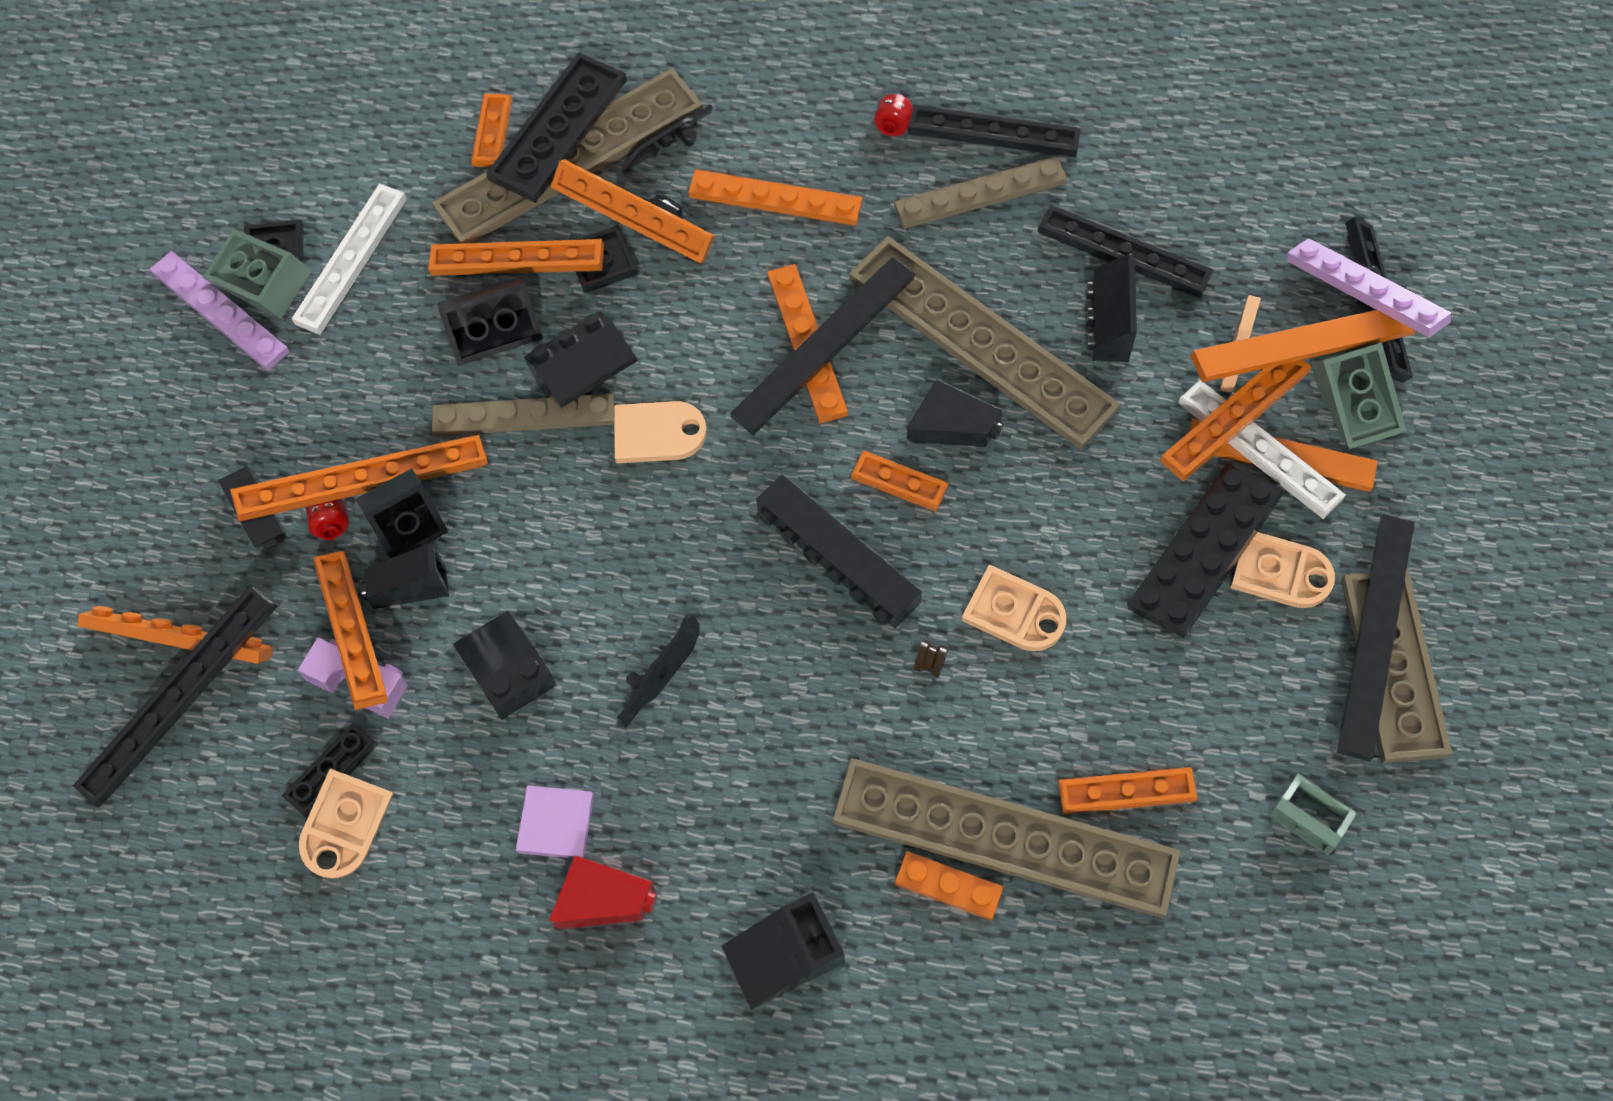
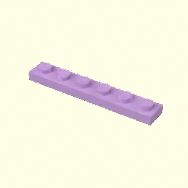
(1369, 288)
(219, 311)

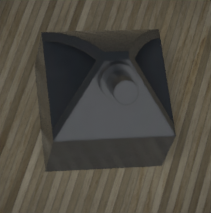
(402, 514)

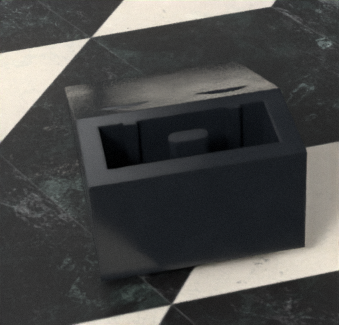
(783, 951)

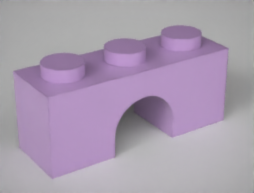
(325, 670)

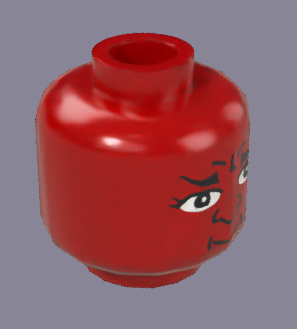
(893, 115)
(327, 518)

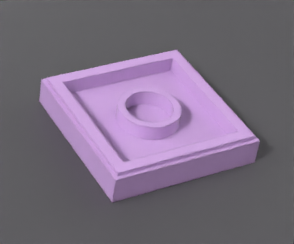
(555, 822)

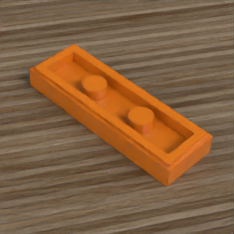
(491, 129)
(899, 480)

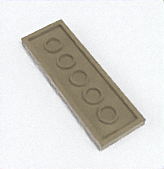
(1411, 711)

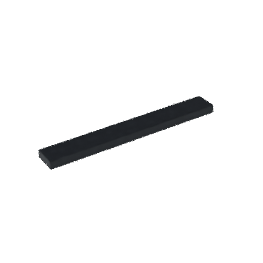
(822, 346)
(1375, 638)
(175, 696)

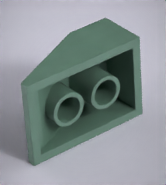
(258, 273)
(1360, 395)

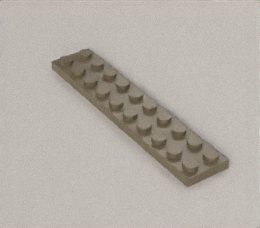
(624, 125)
(994, 348)
(1008, 838)

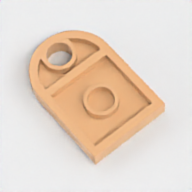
(1242, 332)
(656, 431)
(1281, 572)
(1013, 611)
(343, 822)

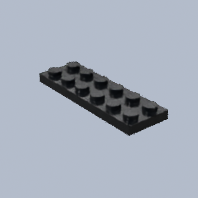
(556, 126)
(1205, 550)

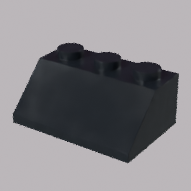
(1112, 310)
(489, 321)
(580, 359)

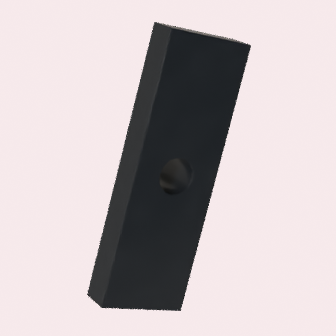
(343, 754)

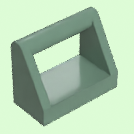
(1304, 824)

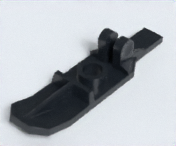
(682, 129)
(660, 672)

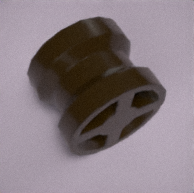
(930, 658)

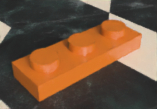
(949, 885)

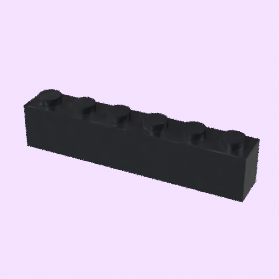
(838, 551)

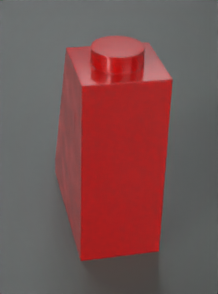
(601, 896)

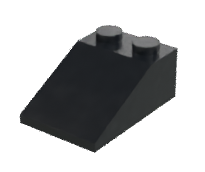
(505, 665)

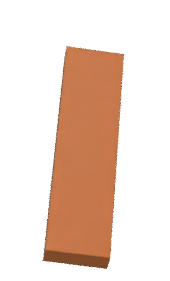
(1127, 790)

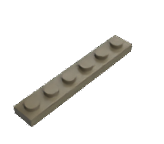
(980, 192)
(522, 415)

